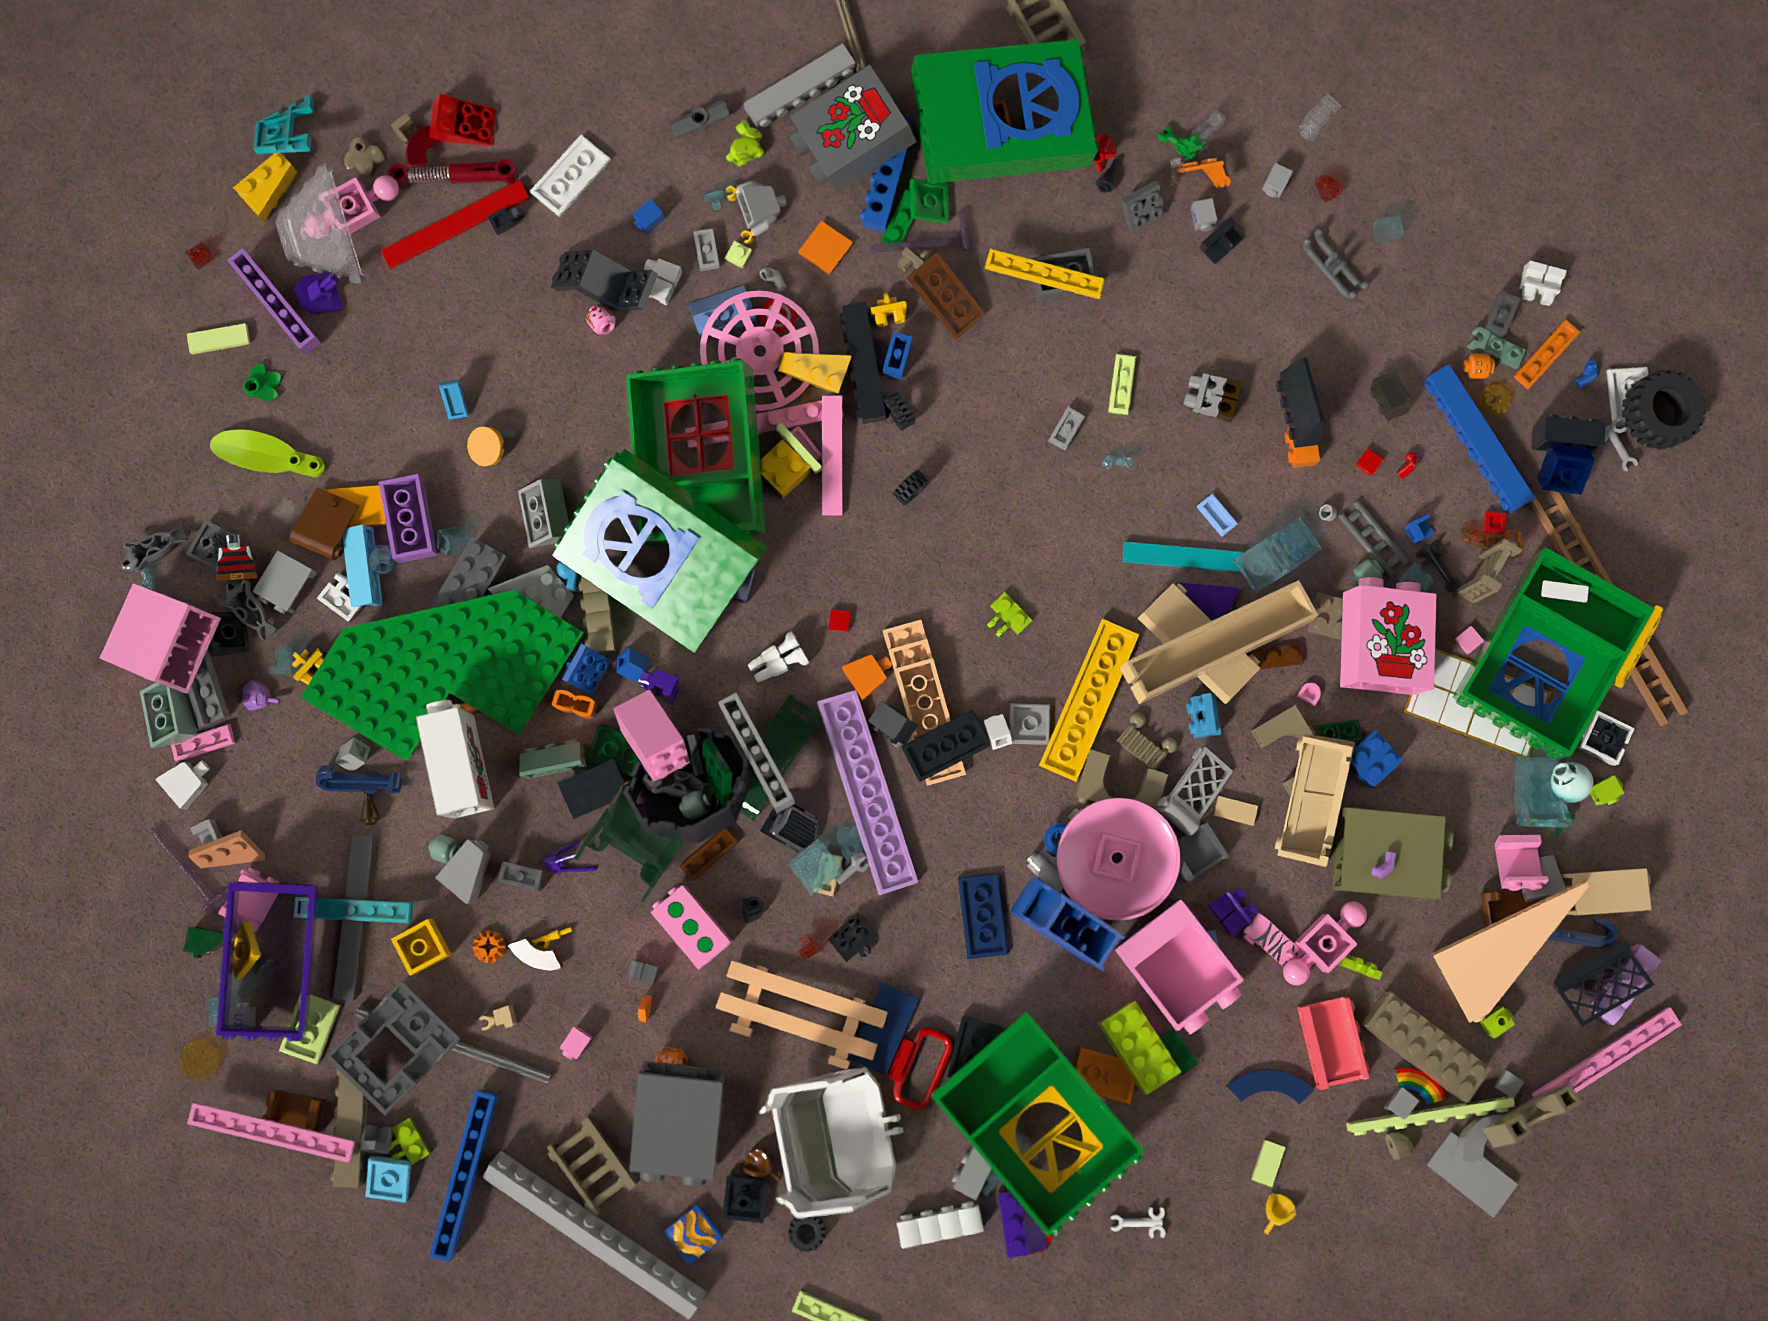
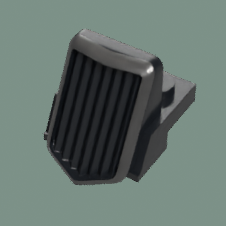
(792, 827)

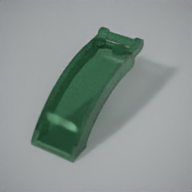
(783, 740)

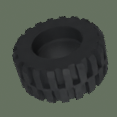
(1686, 403)

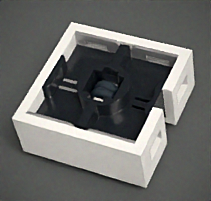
(1605, 738)

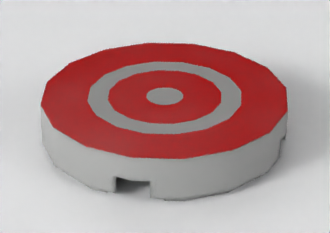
(786, 311)

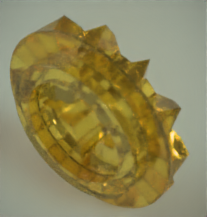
(1495, 408)

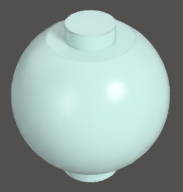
(1571, 781)

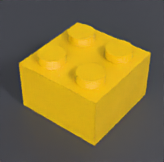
(783, 469)
(421, 947)

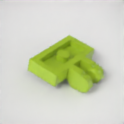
(1010, 613)
(1356, 964)
(410, 1141)

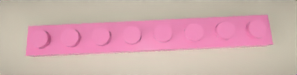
(768, 421)
(1616, 1052)
(271, 1132)

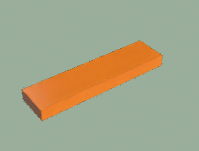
(1546, 354)

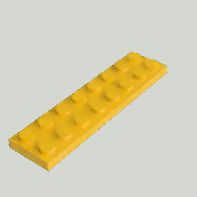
(1088, 700)

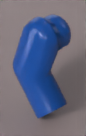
(1589, 375)

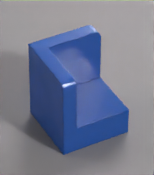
(1419, 529)
(631, 664)

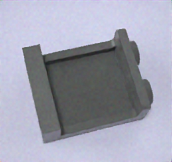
(1200, 852)

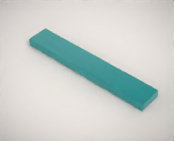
(1180, 556)
(357, 910)

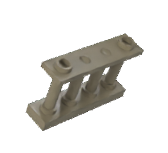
(1058, 9)
(1486, 581)
(612, 1163)

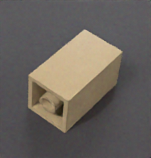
(1611, 891)

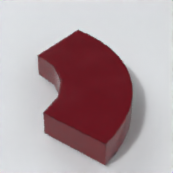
(417, 148)

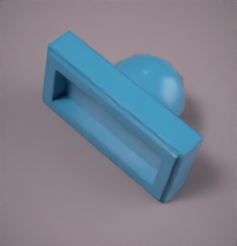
(453, 399)
(567, 573)

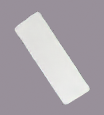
(1564, 591)

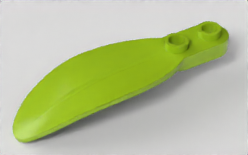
(263, 453)

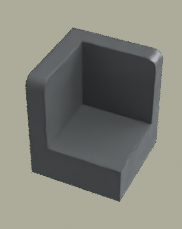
(375, 1139)

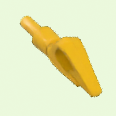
(552, 936)

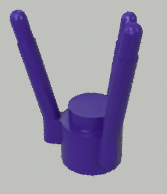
(555, 862)

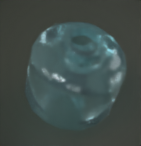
(381, 559)

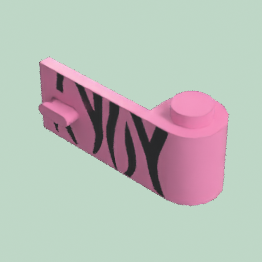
(1271, 940)

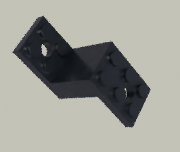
(603, 280)

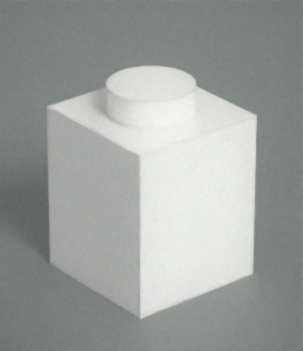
(997, 731)

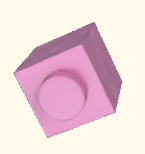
(575, 1043)

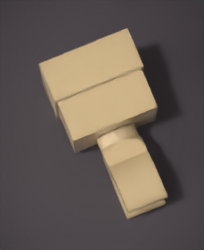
(501, 1016)

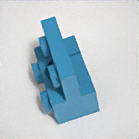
(1210, 724)

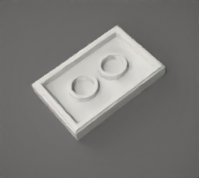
(1618, 383)

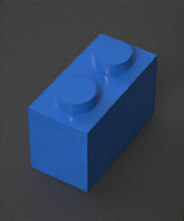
(897, 356)

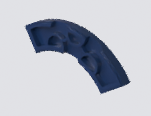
(1270, 1081)

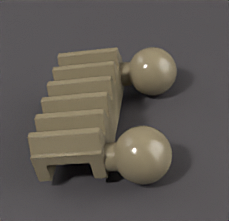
(1143, 748)

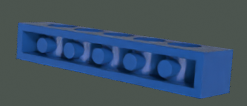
(879, 219)

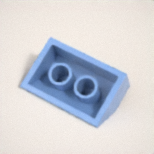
(704, 308)

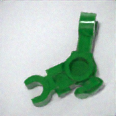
(1183, 146)

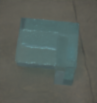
(1388, 229)
(452, 540)

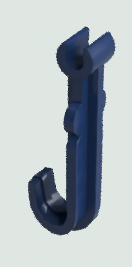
(355, 781)
(1585, 938)

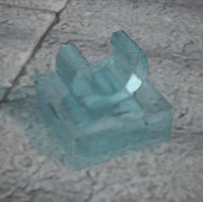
(714, 198)

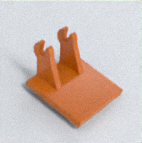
(1212, 168)

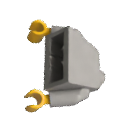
(757, 205)

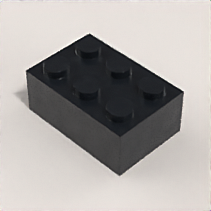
(1568, 432)

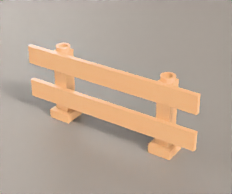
(750, 1010)

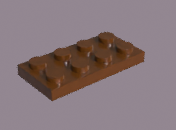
(945, 296)

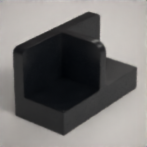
(1221, 241)

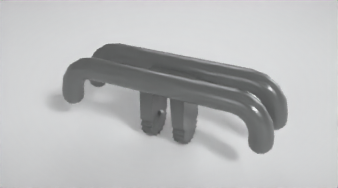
(1333, 266)

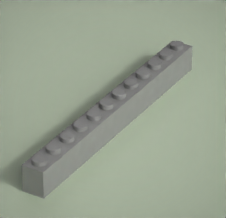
(594, 1234)

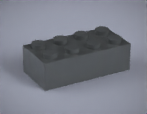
(473, 574)

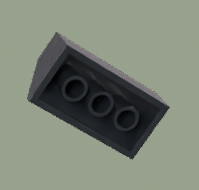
(1300, 404)

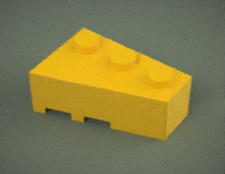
(266, 185)
(820, 370)

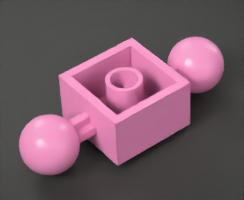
(363, 209)
(1339, 943)

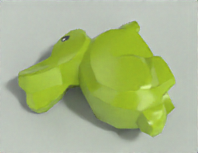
(745, 147)

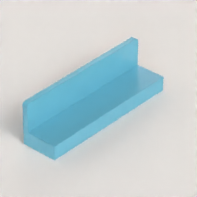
(362, 581)

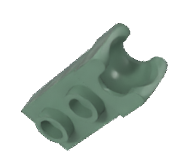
(1496, 347)

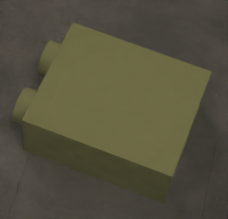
(1416, 839)

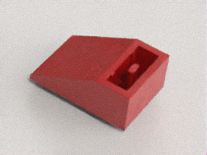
(462, 121)

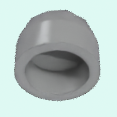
(1330, 509)

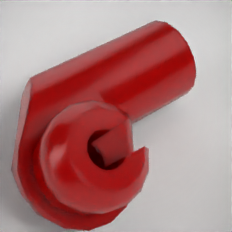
(1410, 466)

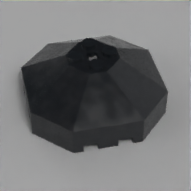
(661, 813)

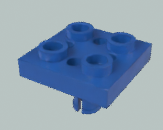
(583, 667)

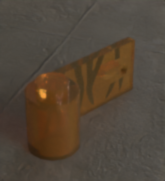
(1486, 540)

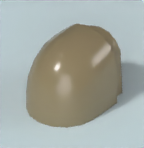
(1399, 1145)

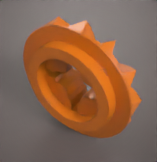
(495, 953)

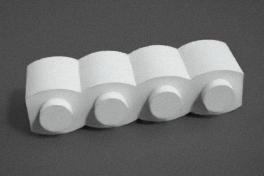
(939, 1225)

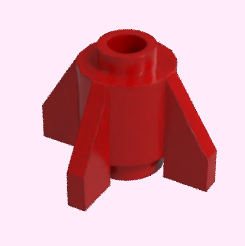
(1106, 150)

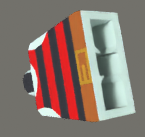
(235, 561)

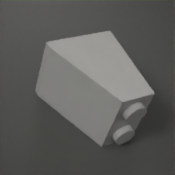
(466, 871)

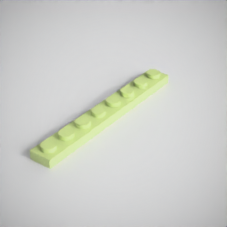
(1440, 1114)

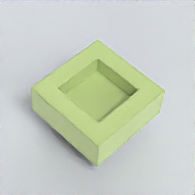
(738, 254)

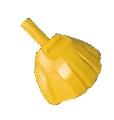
(1279, 1210)

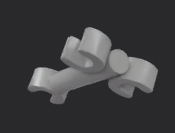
(1611, 432)

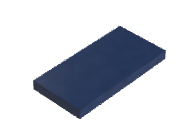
(982, 916)
(899, 1009)

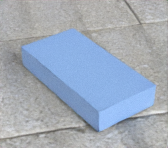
(1217, 515)

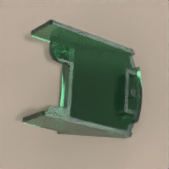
(624, 832)

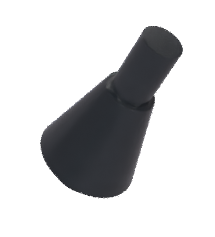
(1107, 179)

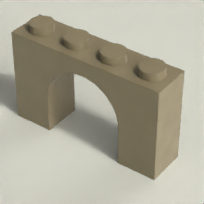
(1287, 723)
(1092, 789)
(1515, 1124)

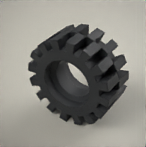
(899, 411)
(910, 487)
(807, 1245)

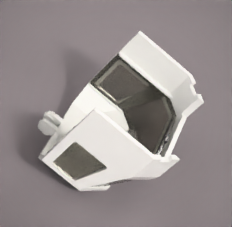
(833, 1142)

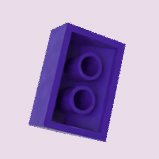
(1020, 1230)

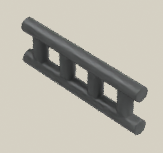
(1373, 526)

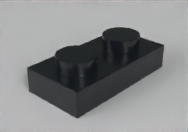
(696, 763)

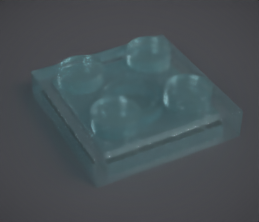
(815, 867)

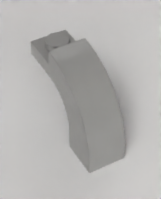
(1473, 1139)

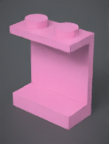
(1519, 862)
(253, 905)

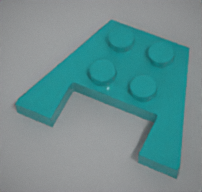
(275, 132)

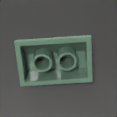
(167, 715)
(552, 759)

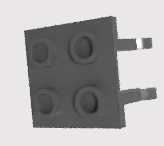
(256, 977)

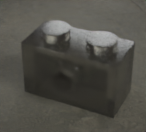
(1390, 396)

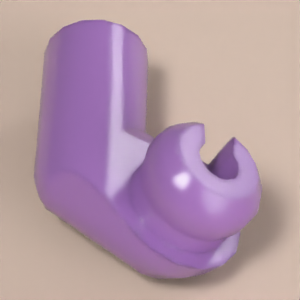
(1387, 867)

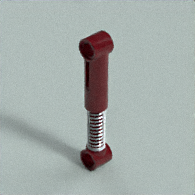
(456, 173)

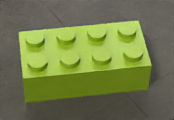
(1139, 1048)

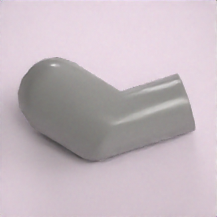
(773, 276)

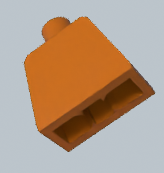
(867, 674)

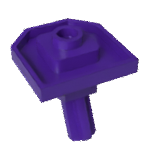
(318, 293)

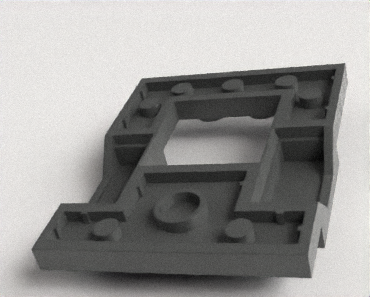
(415, 1026)

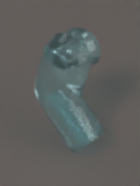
(148, 581)
(992, 1182)

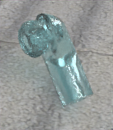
(1110, 460)

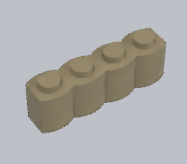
(598, 617)

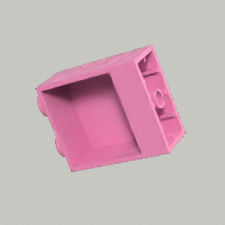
(1180, 967)

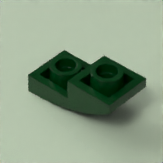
(1344, 730)
(1178, 1050)

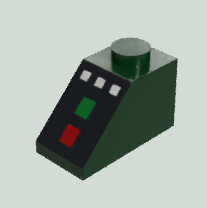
(202, 941)

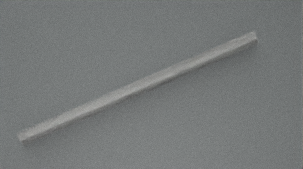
(486, 1057)

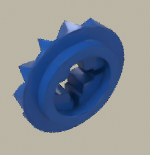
(1051, 834)

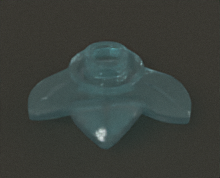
(849, 837)

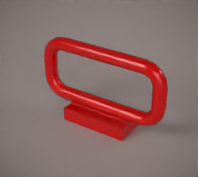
(904, 1061)

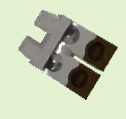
(1214, 397)

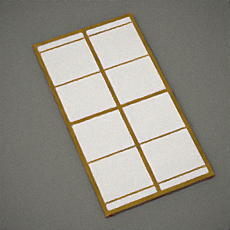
(1442, 710)

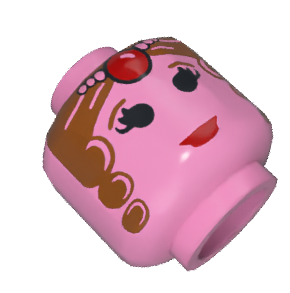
(601, 319)

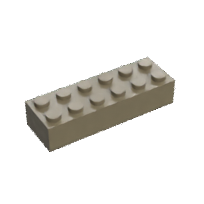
(1426, 1046)

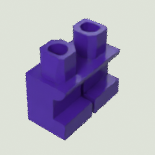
(661, 683)
(1238, 917)

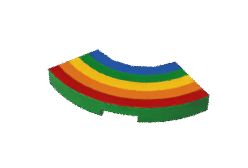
(1420, 1083)

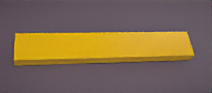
(1044, 273)

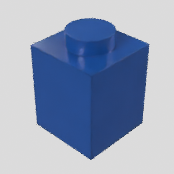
(648, 217)

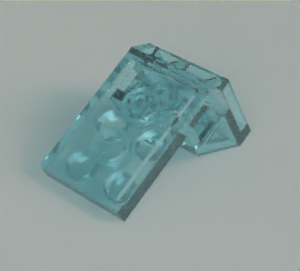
(1277, 554)
(1534, 797)

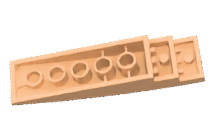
(919, 685)

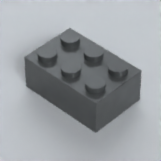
(1075, 260)

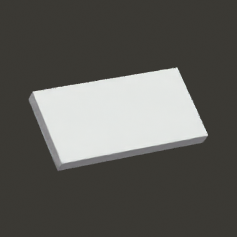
(570, 175)

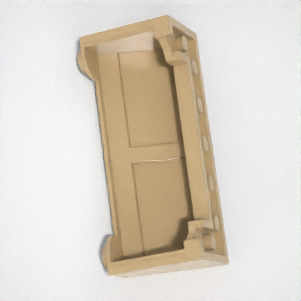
(1176, 615)
(1315, 799)

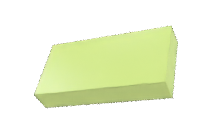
(1268, 1163)

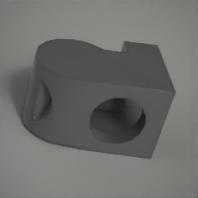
(643, 971)

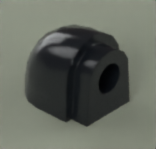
(752, 909)

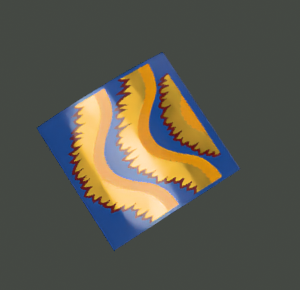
(693, 1234)

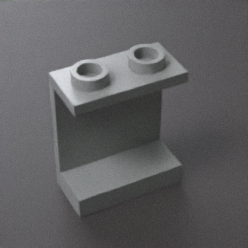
(282, 582)

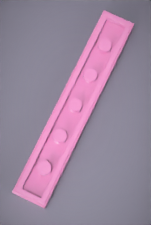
(831, 455)

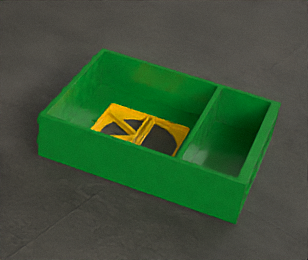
(1004, 1081)

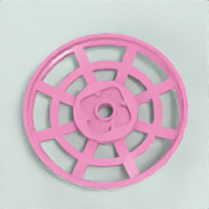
(761, 336)

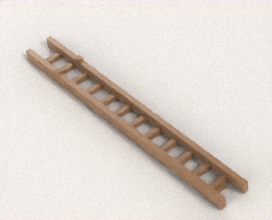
(1591, 556)

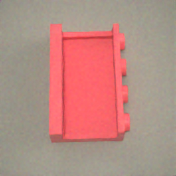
(1333, 1042)

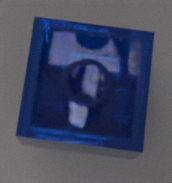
(1565, 469)

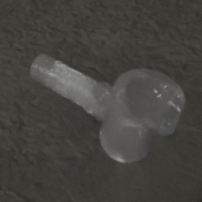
(1175, 163)

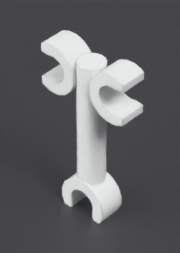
(1154, 1222)

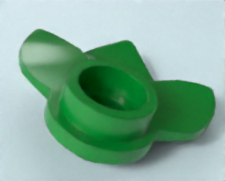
(265, 382)

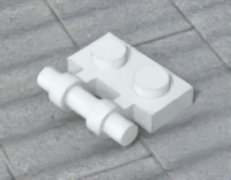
(337, 600)

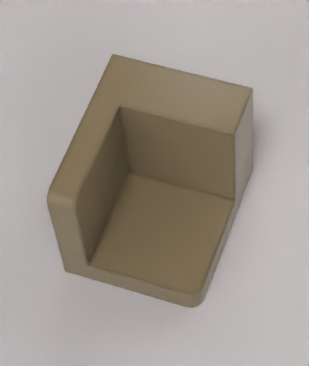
(404, 128)

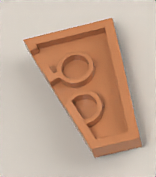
(228, 850)

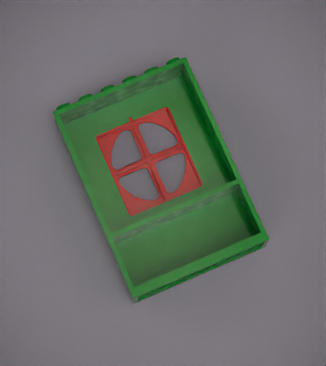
(735, 481)

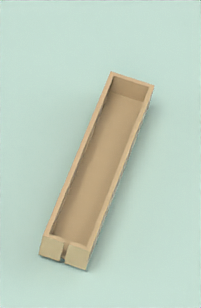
(1218, 642)

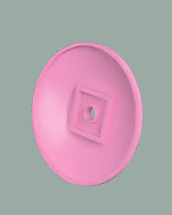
(1139, 879)

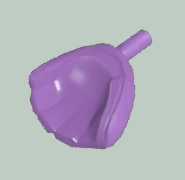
(257, 695)

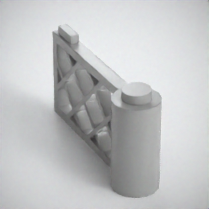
(1177, 809)
(1045, 865)

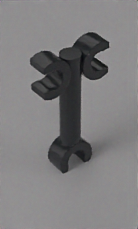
(1432, 555)

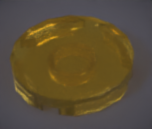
(205, 1063)

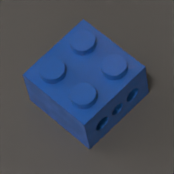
(1373, 759)

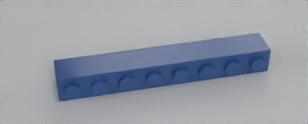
(1478, 439)
(464, 1175)

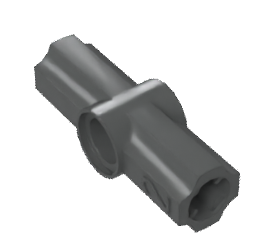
(711, 115)

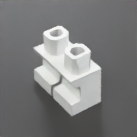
(666, 279)
(1541, 280)

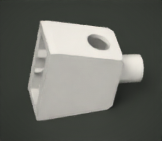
(184, 782)

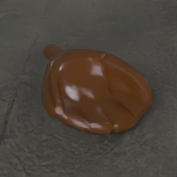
(759, 1164)

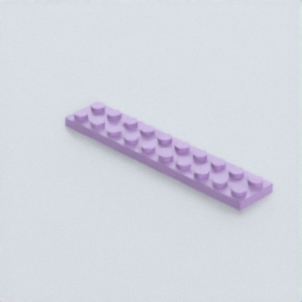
(867, 792)

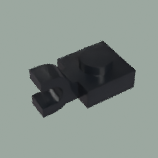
(502, 220)

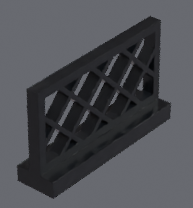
(1597, 966)

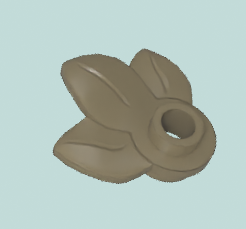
(363, 159)

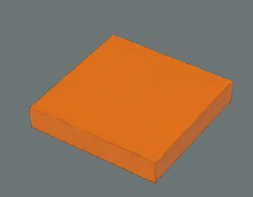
(825, 247)

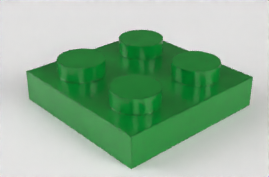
(929, 201)

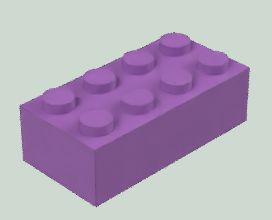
(408, 518)

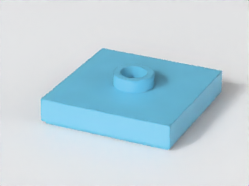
(388, 1179)

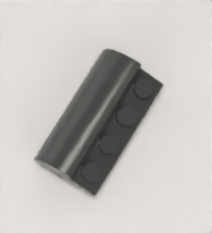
(207, 696)

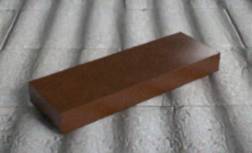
(709, 854)

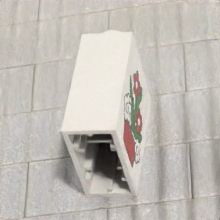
(454, 760)

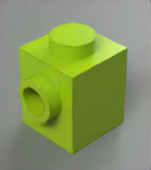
(1607, 790)
(1497, 1021)

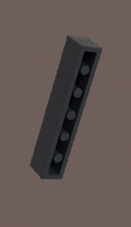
(864, 363)

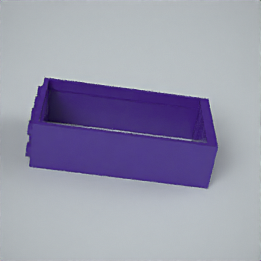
(270, 1033)

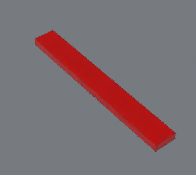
(454, 225)

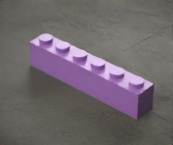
(274, 301)

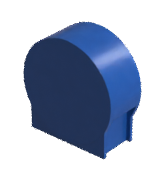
(1065, 923)

